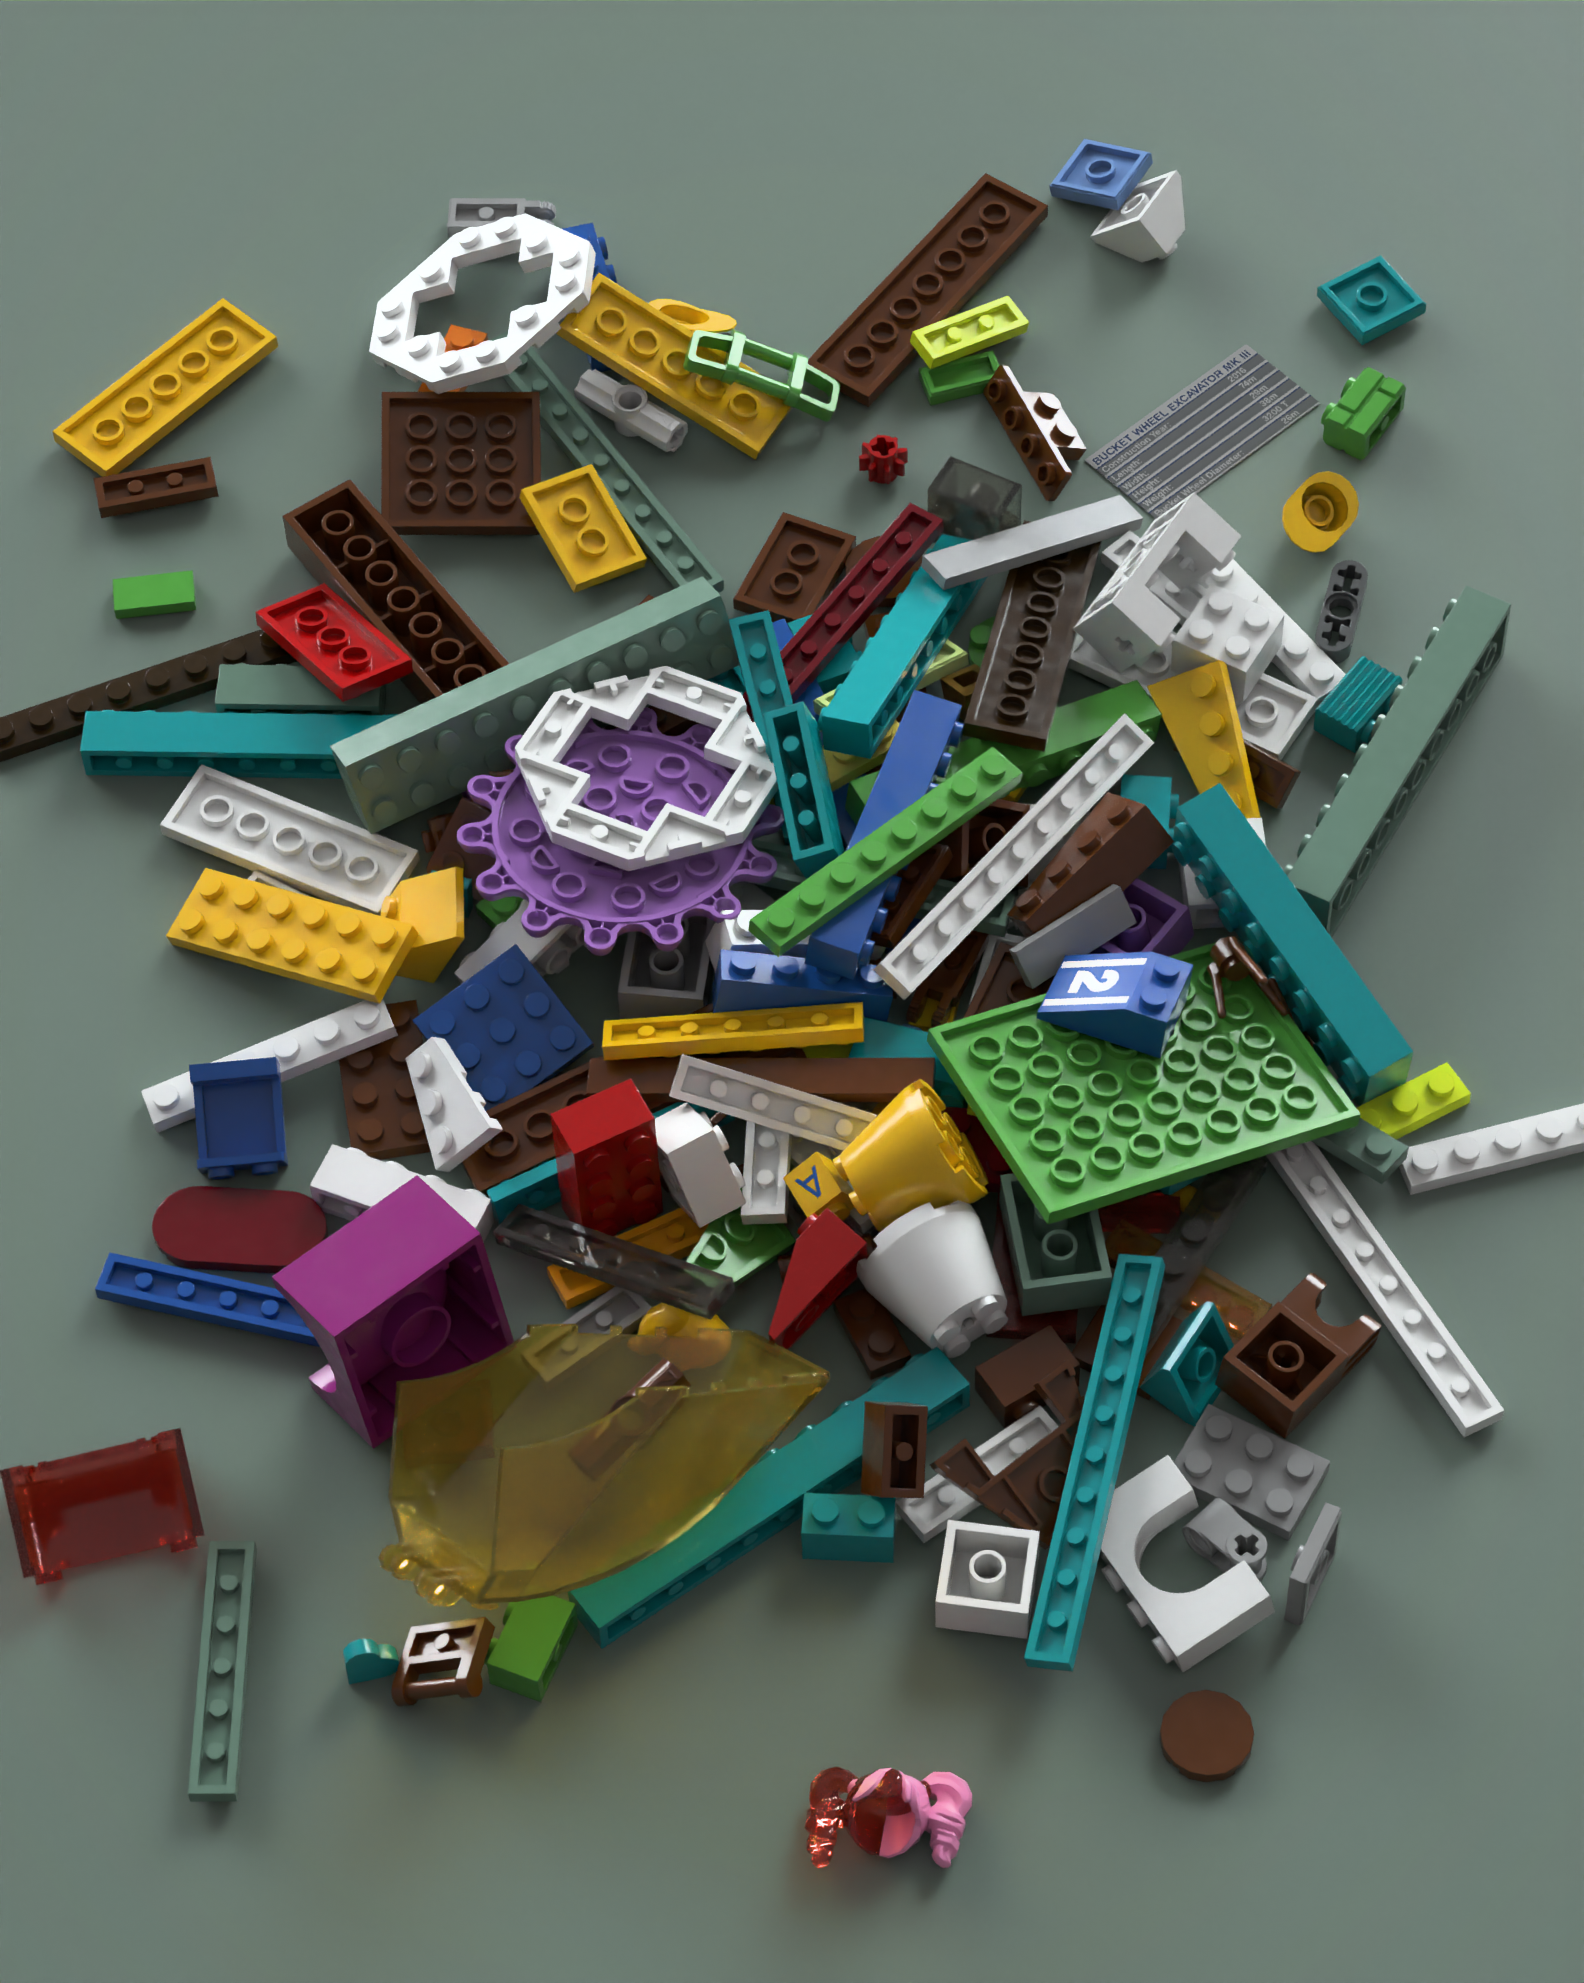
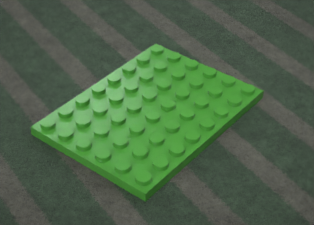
(1112, 1123)

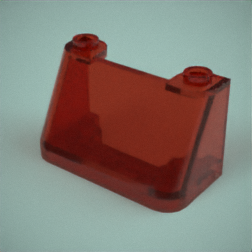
(103, 1505)

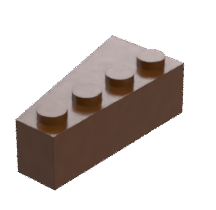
(1106, 849)

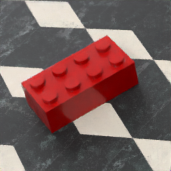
(608, 1160)

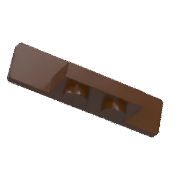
(1036, 430)

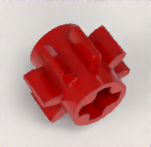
(883, 459)

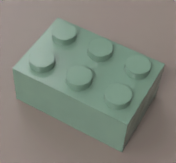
(1054, 1263)

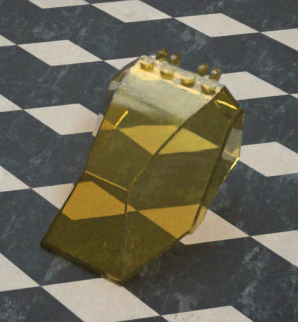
(524, 1492)

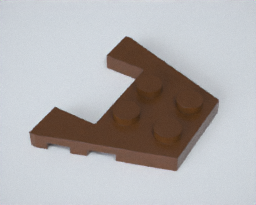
(1032, 1485)

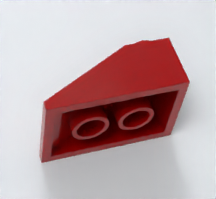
(817, 1275)

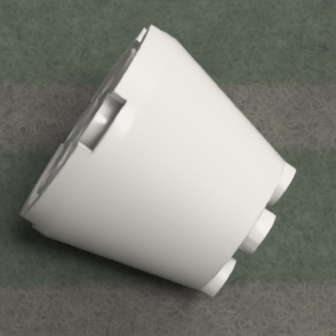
(937, 1276)

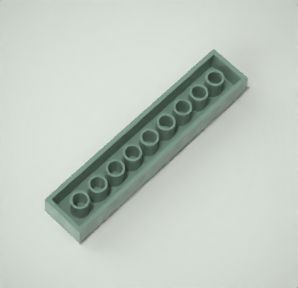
(463, 733)
(1400, 755)

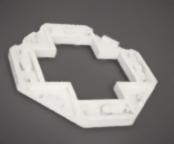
(425, 356)
(675, 830)

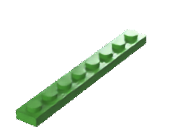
(884, 852)

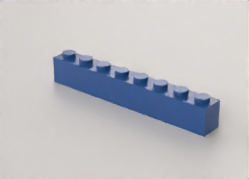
(907, 774)

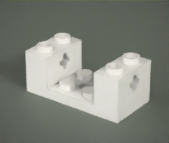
(1126, 617)

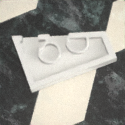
(448, 1107)

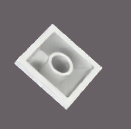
(1147, 220)

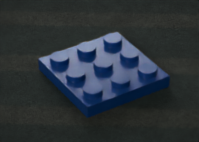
(506, 1028)

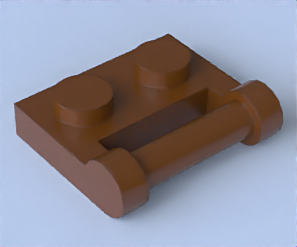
(439, 1649)

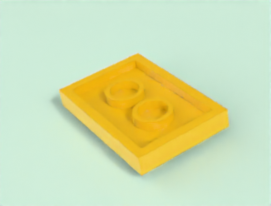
(582, 528)

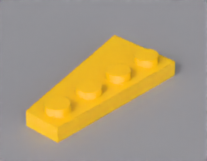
(1207, 731)

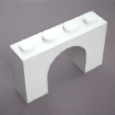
(1187, 1623)

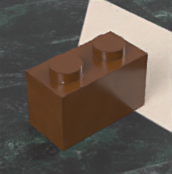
(1009, 1377)
(894, 1449)

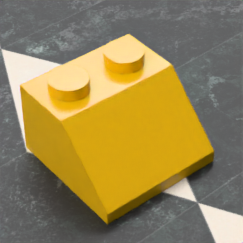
(436, 911)

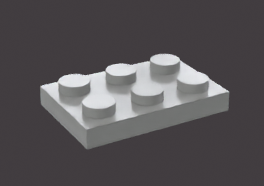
(1251, 1470)

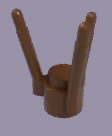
(1234, 963)

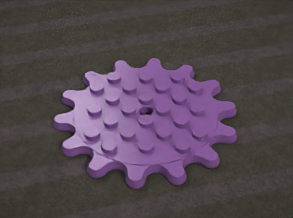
(631, 782)

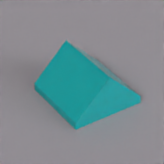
(1190, 1364)

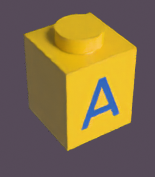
(819, 1187)

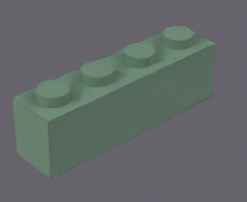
(286, 691)

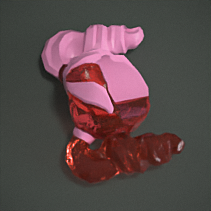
(886, 1813)

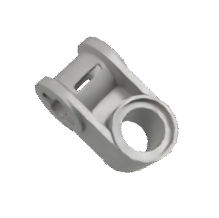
(1226, 1538)

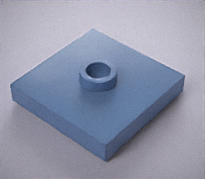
(1101, 174)

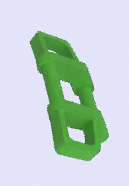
(795, 364)

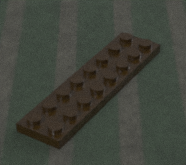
(1030, 649)

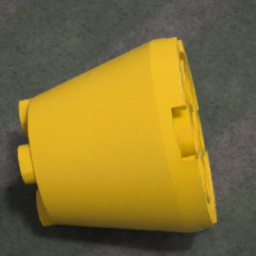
(910, 1159)

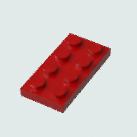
(334, 642)

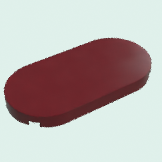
(237, 1228)

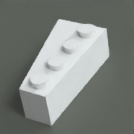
(547, 954)

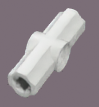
(631, 410)

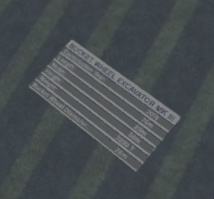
(1202, 431)

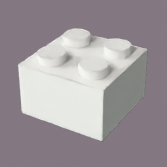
(1229, 631)
(696, 1165)
(987, 1579)

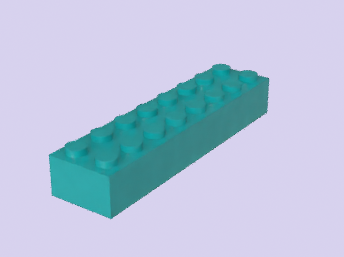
(1290, 945)

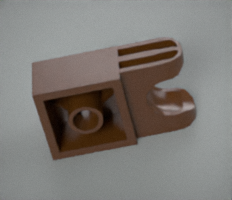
(1293, 1358)

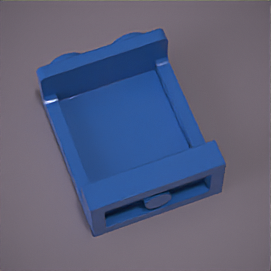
(239, 1117)

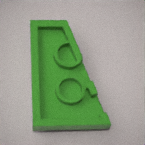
(740, 1248)

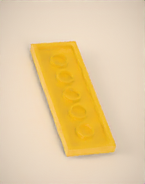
(651, 353)
(165, 389)
(292, 935)

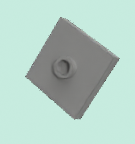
(1312, 1564)

